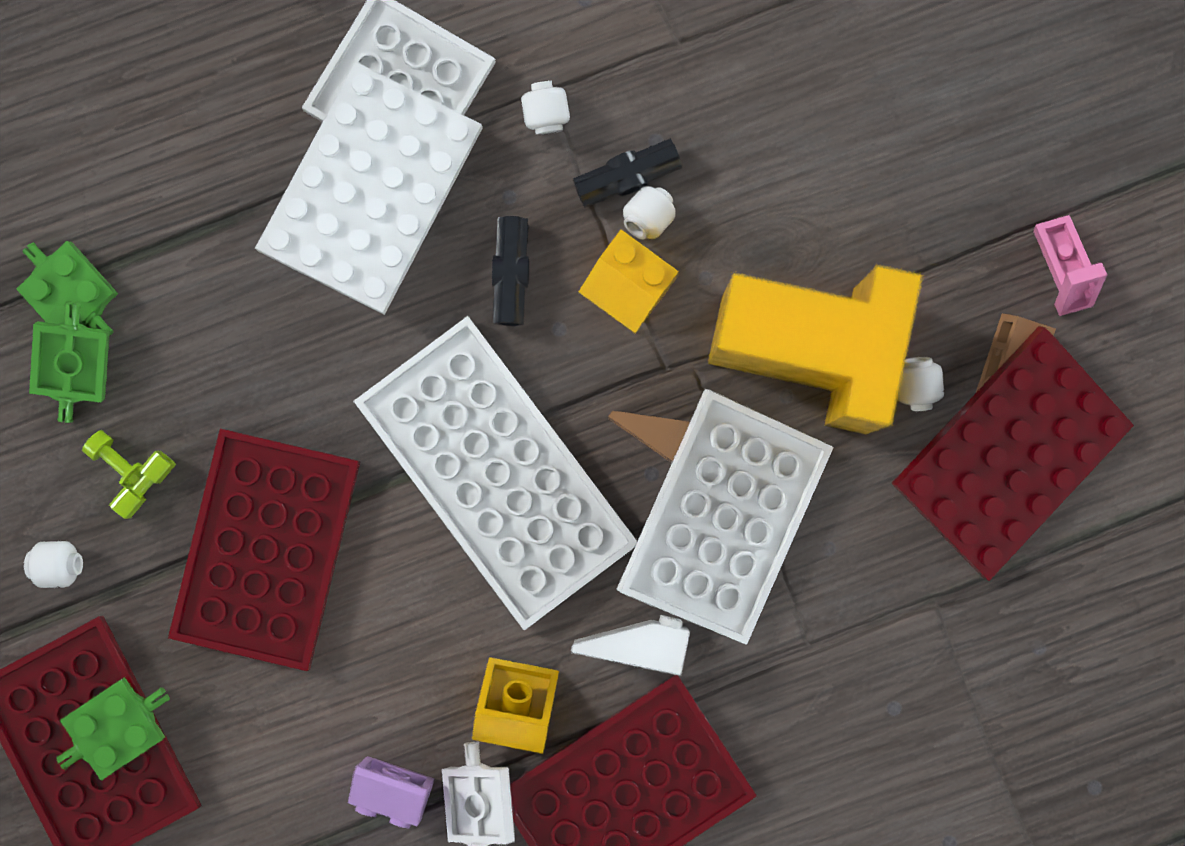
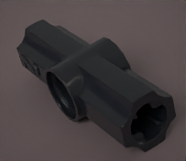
(627, 173)
(510, 271)

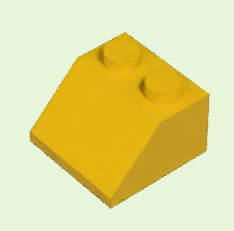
(628, 281)
(515, 705)

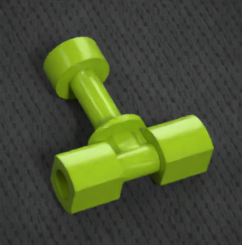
(135, 478)

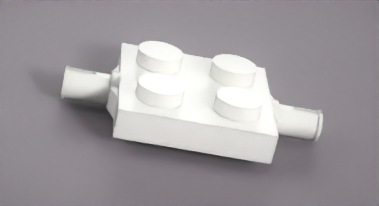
(477, 802)

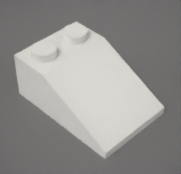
(646, 644)

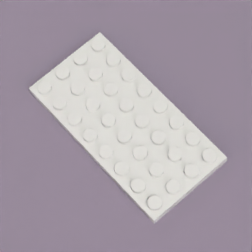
(496, 473)

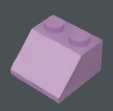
(390, 792)

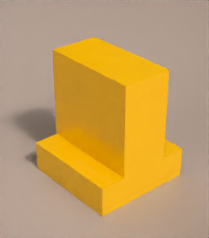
(823, 340)

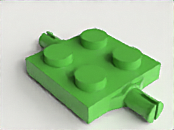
(65, 278)
(69, 361)
(113, 728)

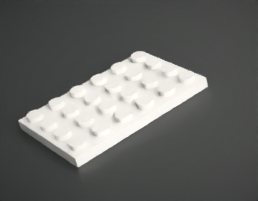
(369, 188)
(725, 517)

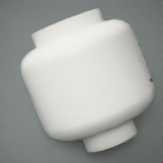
(545, 108)
(649, 212)
(920, 383)
(53, 564)

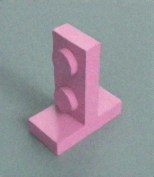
(1069, 265)

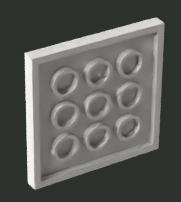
(407, 51)

